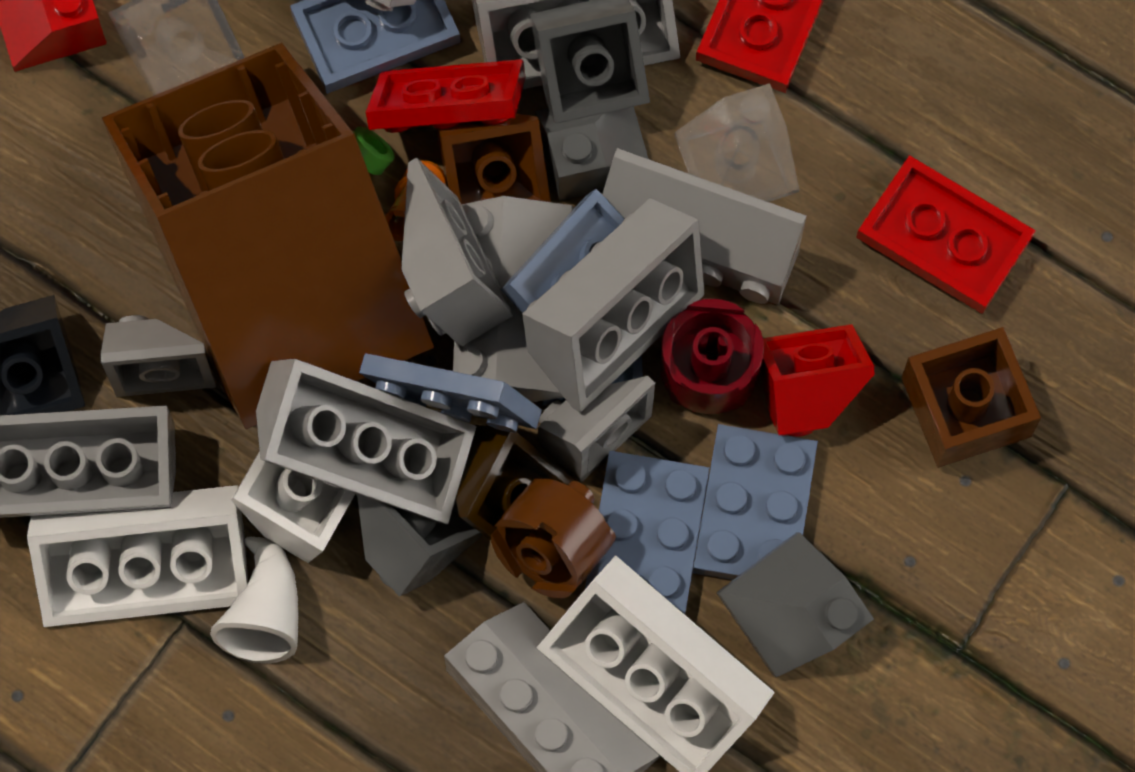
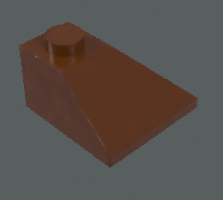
(495, 160)

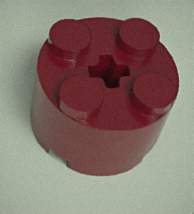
(707, 384)

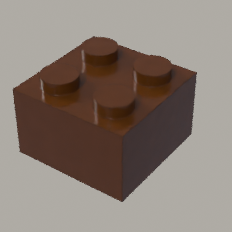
(970, 397)

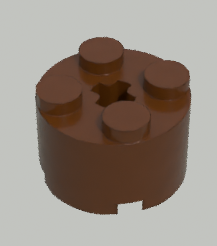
(552, 536)

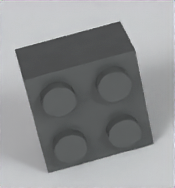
(590, 58)

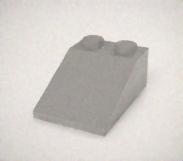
(446, 263)

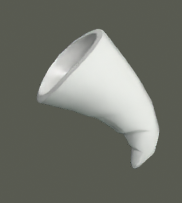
(265, 615)

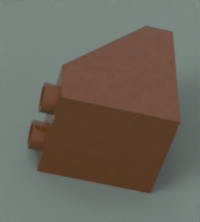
(267, 224)

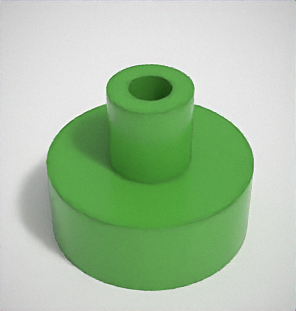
(374, 150)

